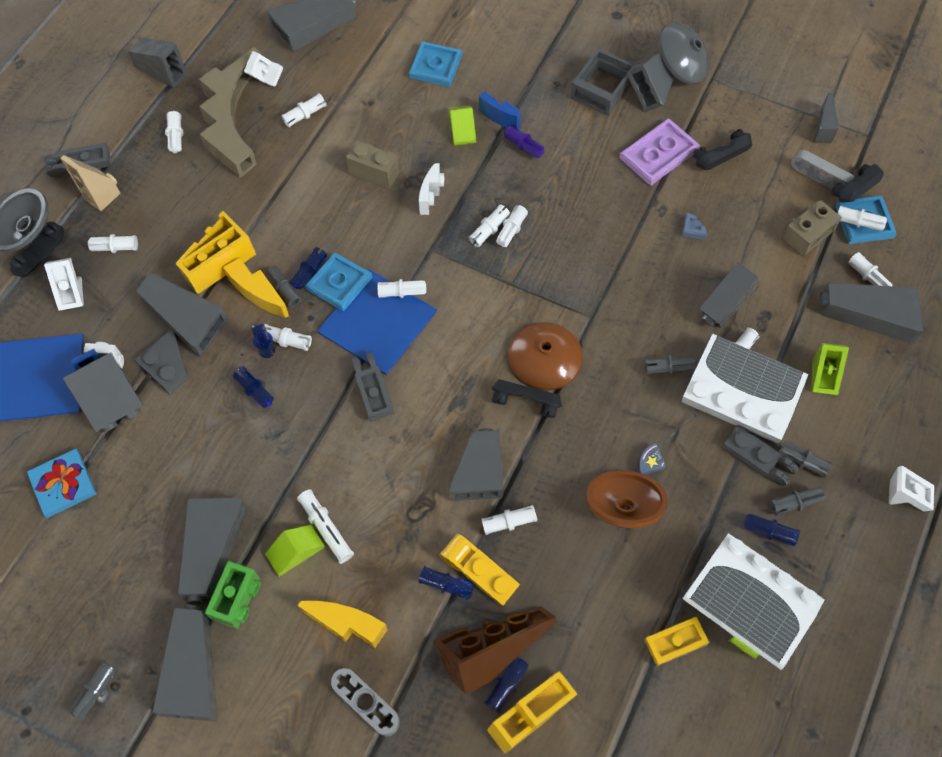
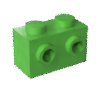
(233, 595)

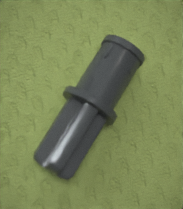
(283, 286)
(670, 364)
(805, 458)
(796, 500)
(92, 691)

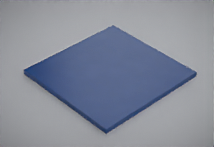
(378, 324)
(34, 377)

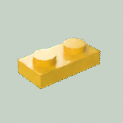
(676, 641)

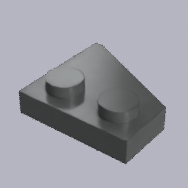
(164, 363)

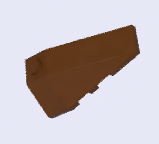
(483, 653)

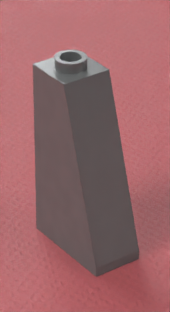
(309, 19)
(875, 308)
(188, 315)
(207, 544)
(187, 670)

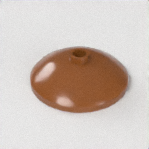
(541, 367)
(626, 499)

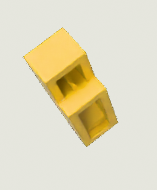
(255, 288)
(345, 620)
(531, 712)

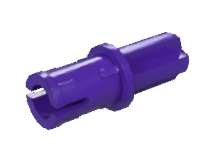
(524, 141)

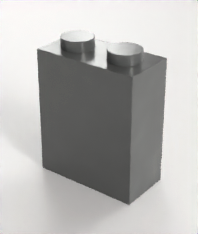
(104, 393)

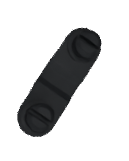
(739, 144)
(867, 178)
(42, 247)
(503, 389)

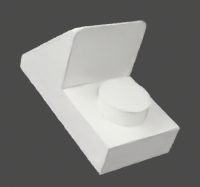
(64, 284)
(911, 488)

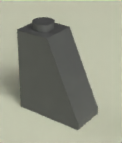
(159, 60)
(651, 80)
(729, 295)
(480, 468)

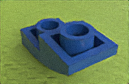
(502, 114)

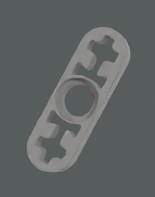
(805, 160)
(344, 693)

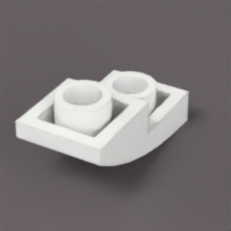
(430, 188)

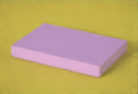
(659, 151)

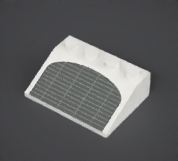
(745, 388)
(754, 601)

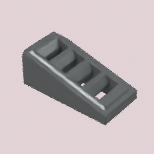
(827, 123)

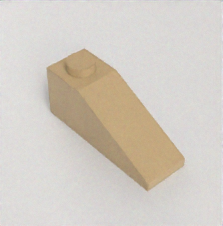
(94, 185)

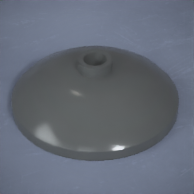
(684, 53)
(22, 219)

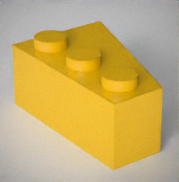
(221, 245)

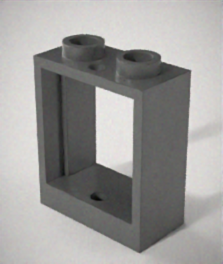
(595, 96)

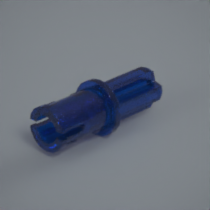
(308, 268)
(263, 340)
(253, 387)
(771, 529)
(446, 583)
(507, 684)

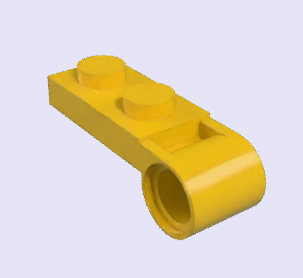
(479, 568)

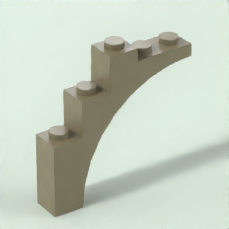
(219, 112)

